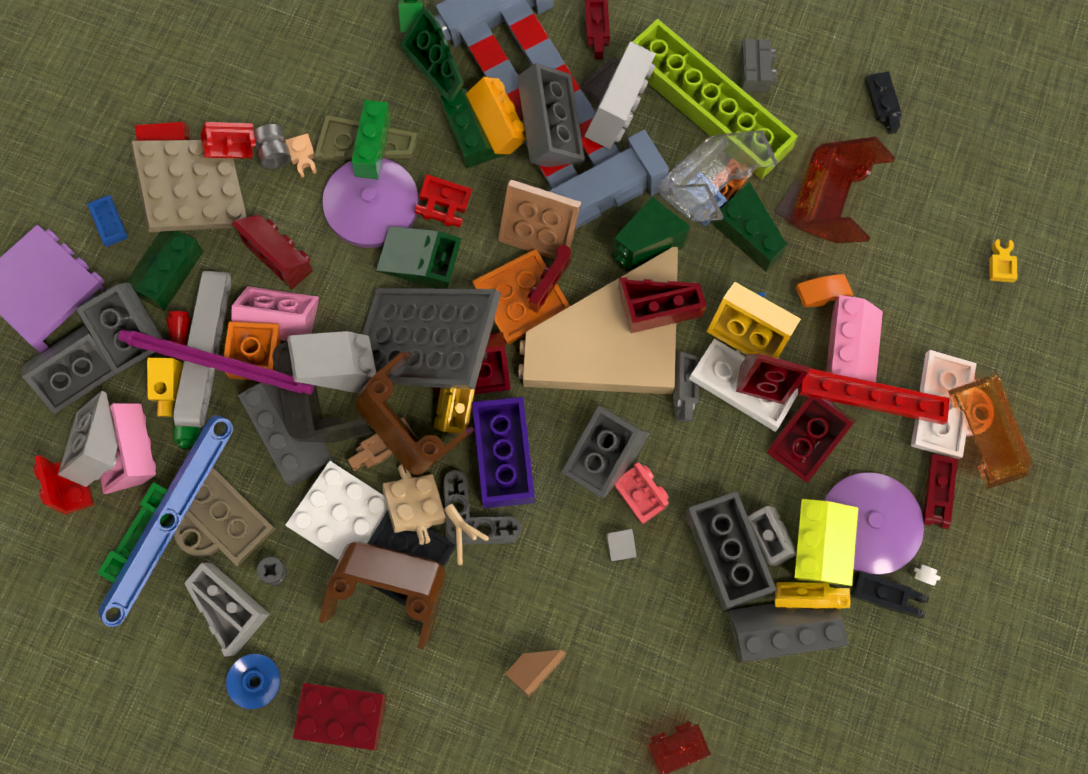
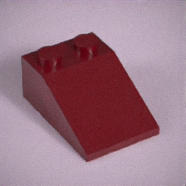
(769, 377)
(811, 437)

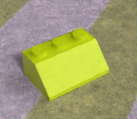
(826, 542)

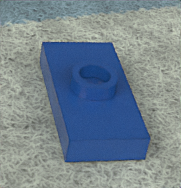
(107, 220)

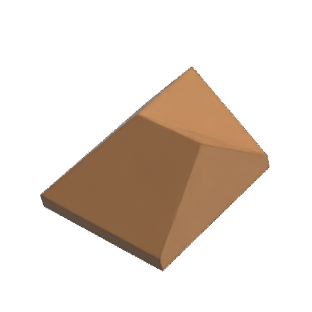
(533, 669)

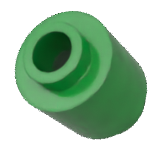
(185, 436)

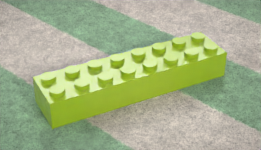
(708, 94)

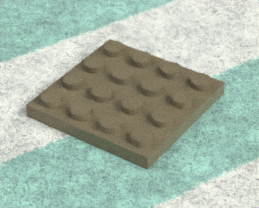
(184, 188)

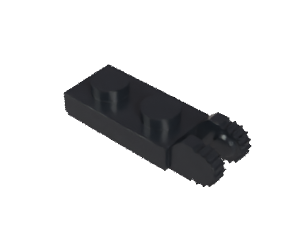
(887, 594)

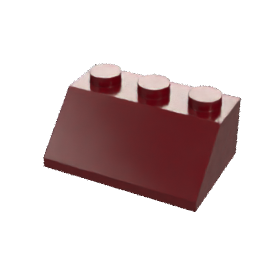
(273, 249)
(494, 368)

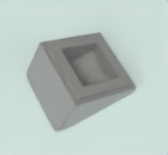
(621, 545)

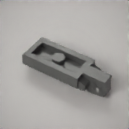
(685, 391)

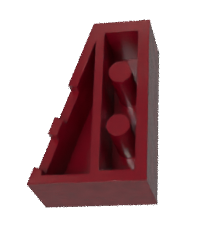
(659, 303)

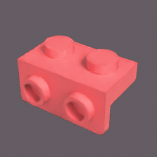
(642, 493)

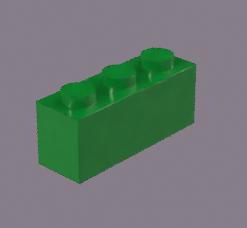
(371, 139)

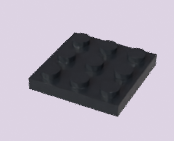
(407, 541)

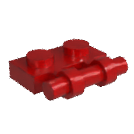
(443, 194)

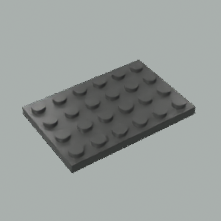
(439, 327)

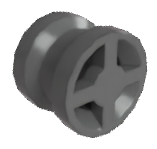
(276, 574)

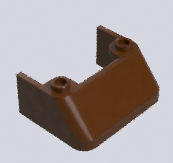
(372, 405)
(389, 570)

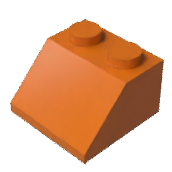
(252, 344)

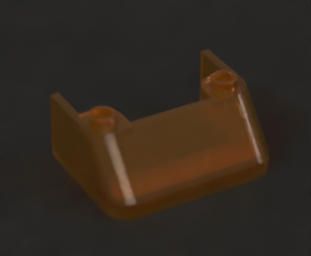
(994, 429)

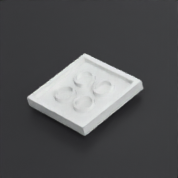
(338, 511)

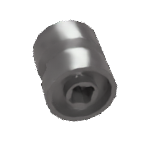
(271, 146)

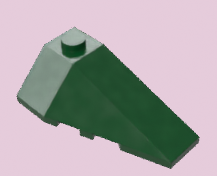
(431, 53)

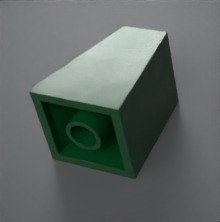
(649, 235)

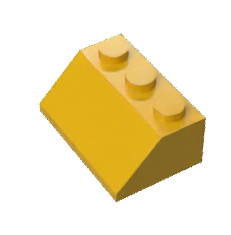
(752, 323)

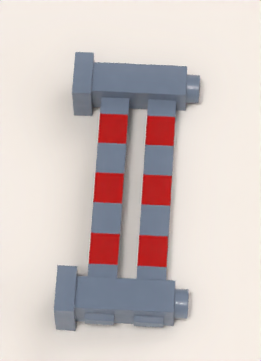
(614, 175)

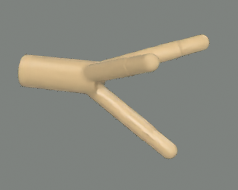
(460, 525)

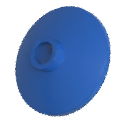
(240, 678)

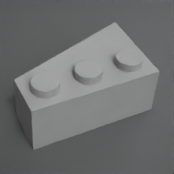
(226, 607)

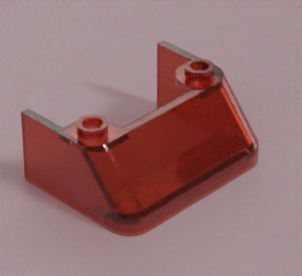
(828, 184)

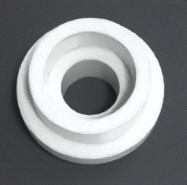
(927, 575)

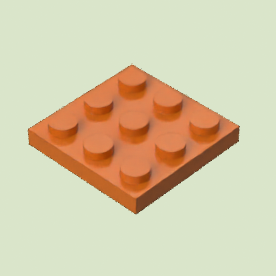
(514, 283)

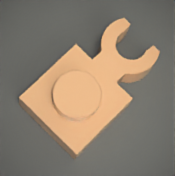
(301, 153)

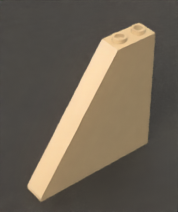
(593, 346)

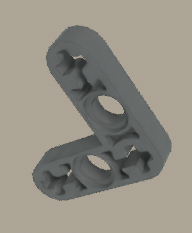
(491, 522)

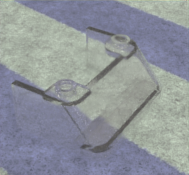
(710, 168)

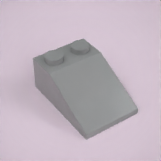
(332, 360)
(90, 443)

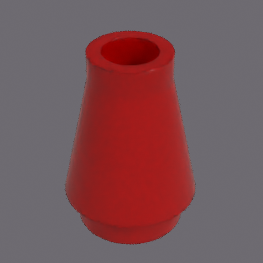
(178, 326)

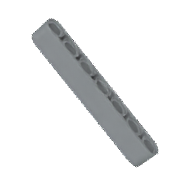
(204, 335)

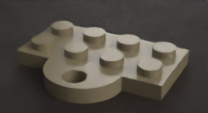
(222, 522)

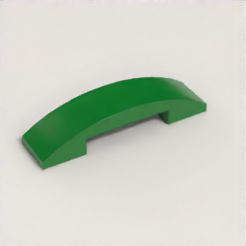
(116, 559)

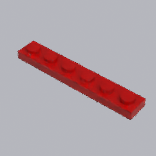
(875, 396)

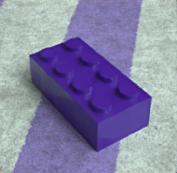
(503, 452)

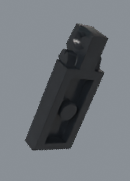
(884, 100)

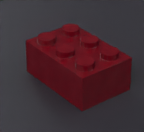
(340, 717)

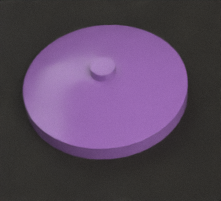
(365, 208)
(888, 521)

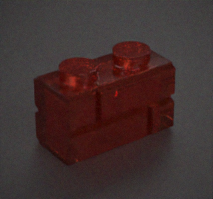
(678, 749)

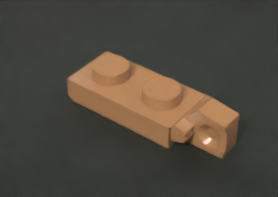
(372, 451)

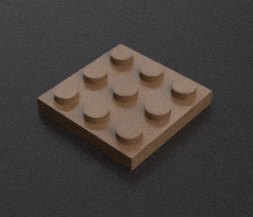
(537, 219)

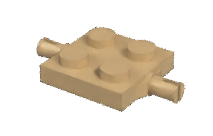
(414, 504)

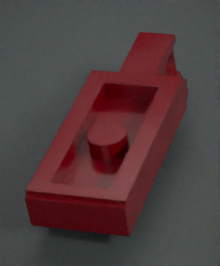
(597, 26)

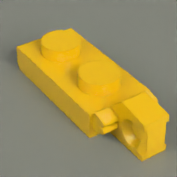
(811, 595)

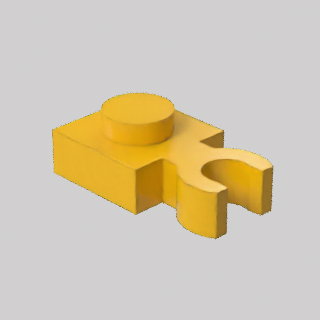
(1002, 265)

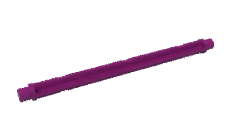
(214, 361)

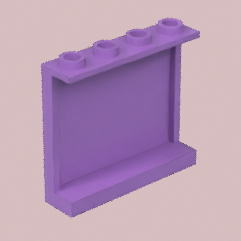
(43, 285)

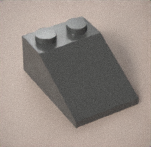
(605, 451)

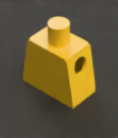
(163, 383)

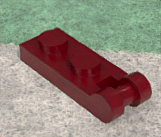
(550, 278)
(940, 490)

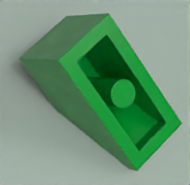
(408, 13)

